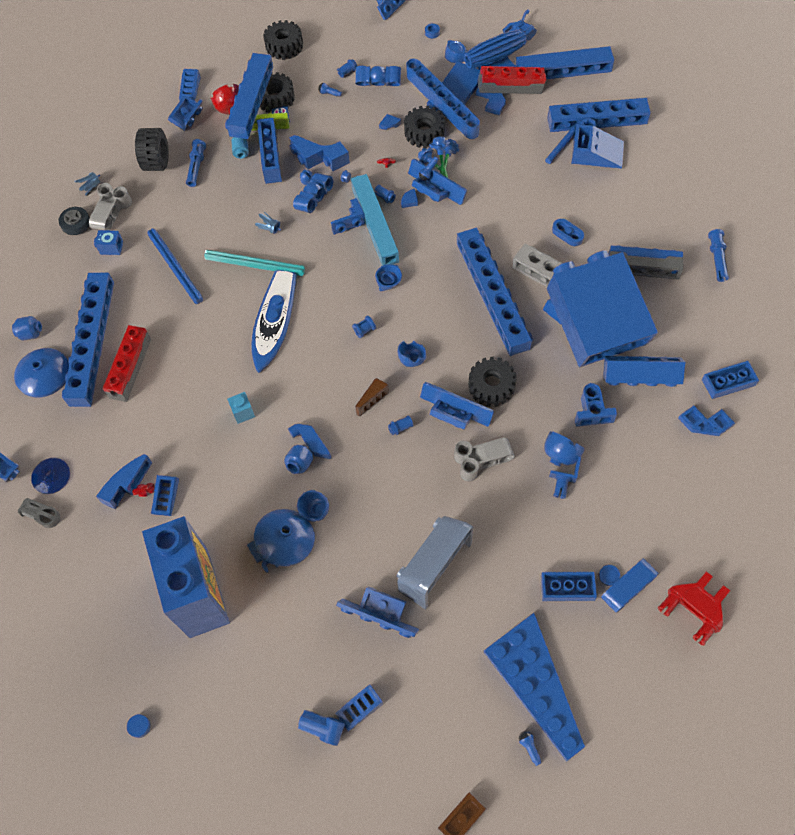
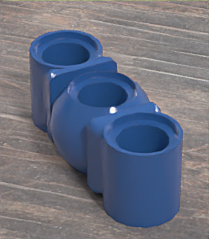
(378, 76)
(313, 193)

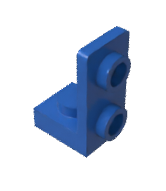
(354, 220)

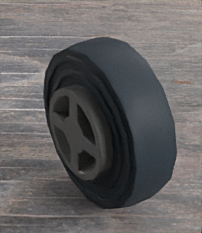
(74, 220)

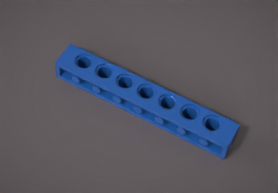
(486, 277)
(88, 340)

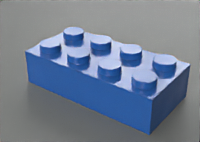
(730, 379)
(568, 586)

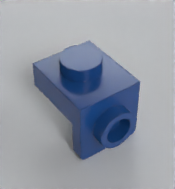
(8, 468)

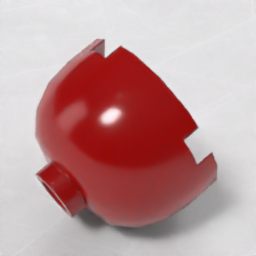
(224, 98)

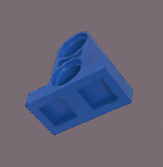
(595, 403)

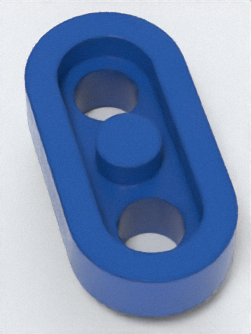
(569, 233)

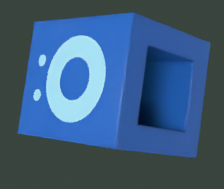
(108, 242)

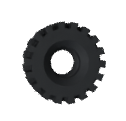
(277, 45)
(281, 85)
(423, 118)
(488, 393)

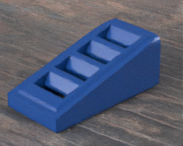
(189, 83)
(174, 481)
(354, 702)

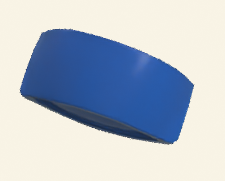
(455, 51)
(388, 277)

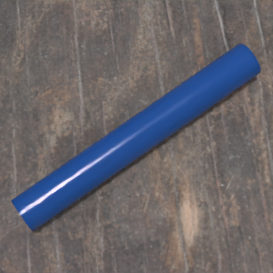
(560, 146)

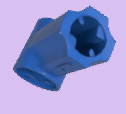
(327, 728)

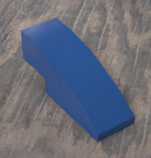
(124, 481)

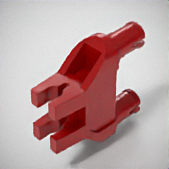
(699, 603)

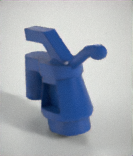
(528, 28)

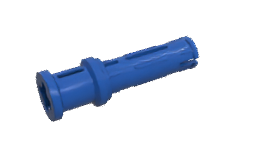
(196, 157)
(718, 249)

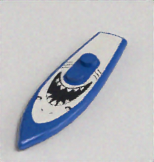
(273, 318)

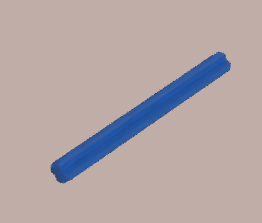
(175, 266)

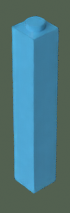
(375, 220)

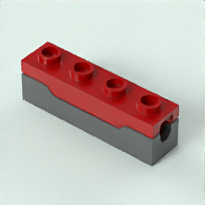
(511, 80)
(127, 363)

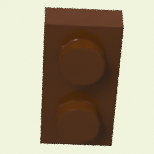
(462, 816)

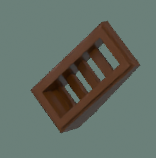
(374, 393)

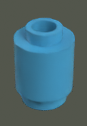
(239, 147)

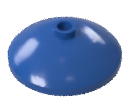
(45, 378)
(281, 547)

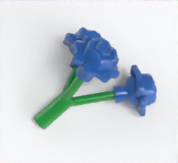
(440, 144)

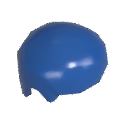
(411, 354)
(313, 506)

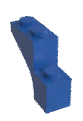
(313, 154)

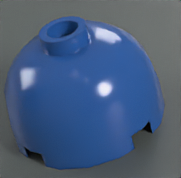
(562, 450)

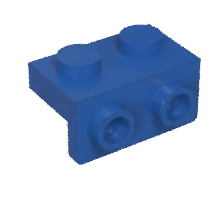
(185, 111)

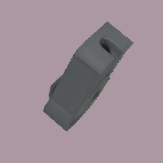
(37, 512)

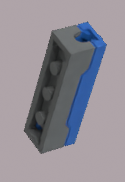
(651, 262)

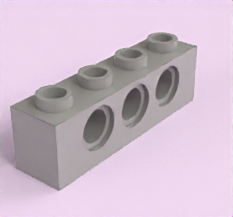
(540, 270)

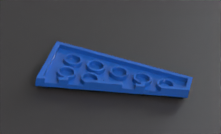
(530, 673)

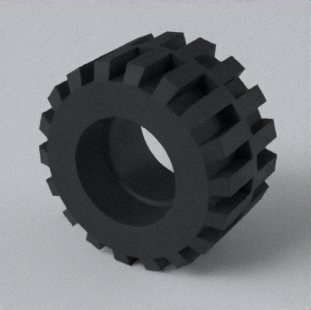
(151, 149)

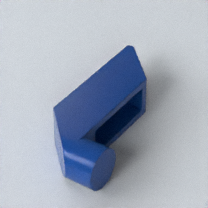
(311, 439)

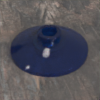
(55, 480)

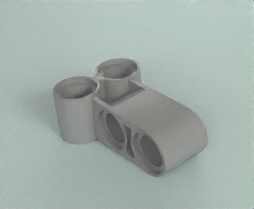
(109, 206)
(482, 456)

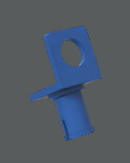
(563, 480)

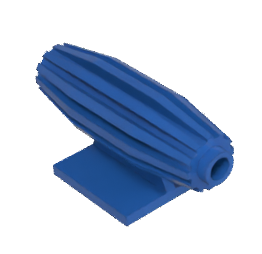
(496, 50)

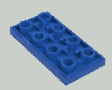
(460, 82)

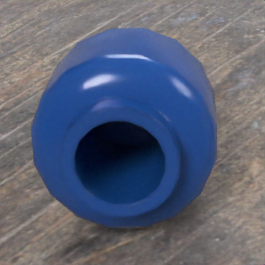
(26, 328)
(298, 459)

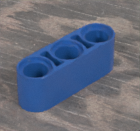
(629, 585)

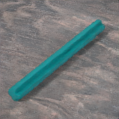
(253, 262)

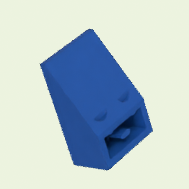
(596, 147)

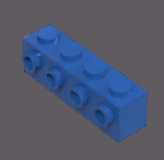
(644, 370)

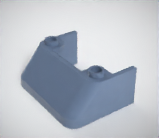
(433, 558)

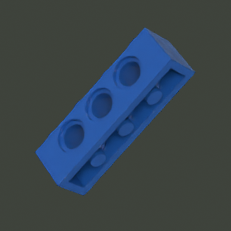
(269, 151)

